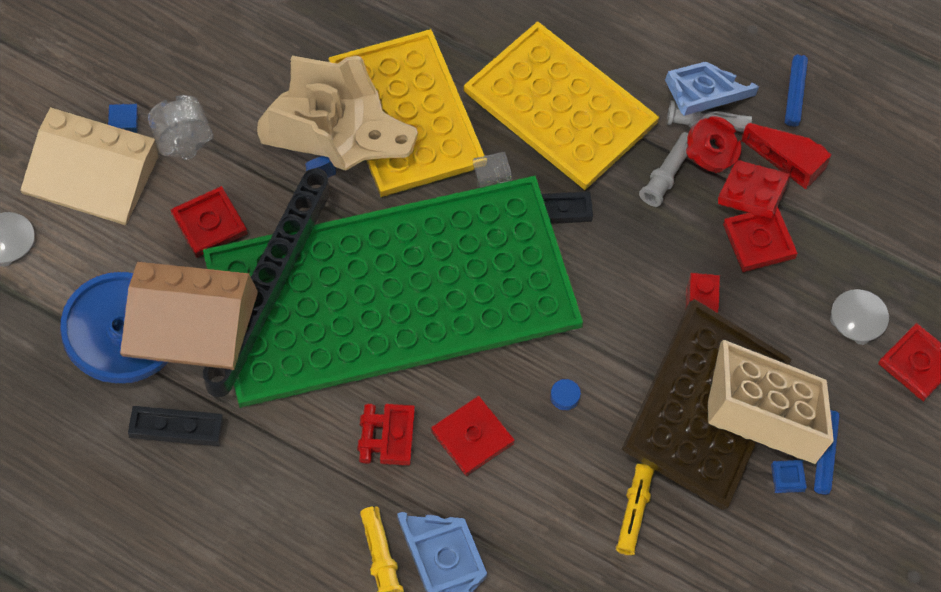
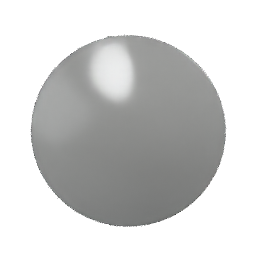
(15, 237)
(859, 315)

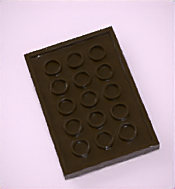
(673, 419)

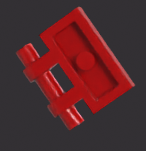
(396, 434)

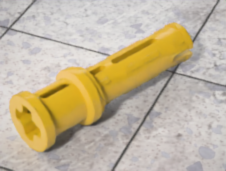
(383, 566)

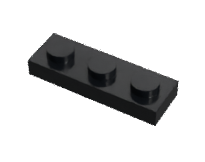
(568, 207)
(175, 426)

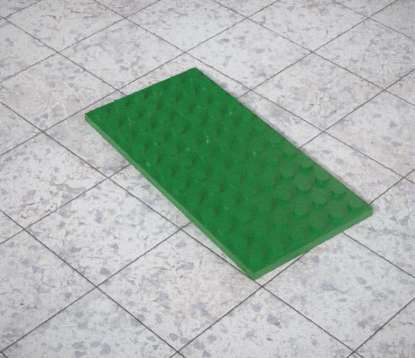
(406, 290)

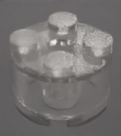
(180, 127)

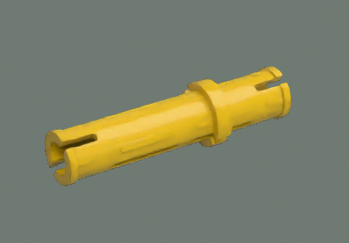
(643, 476)

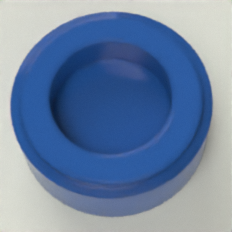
(565, 394)

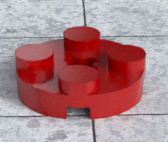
(701, 149)

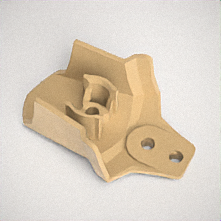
(334, 115)

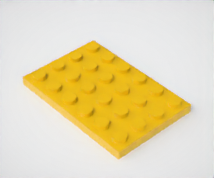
(421, 93)
(561, 105)

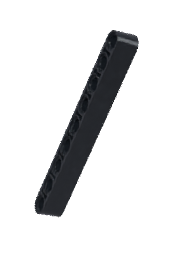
(276, 268)

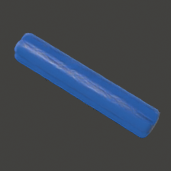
(796, 90)
(825, 464)

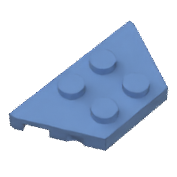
(705, 87)
(443, 553)

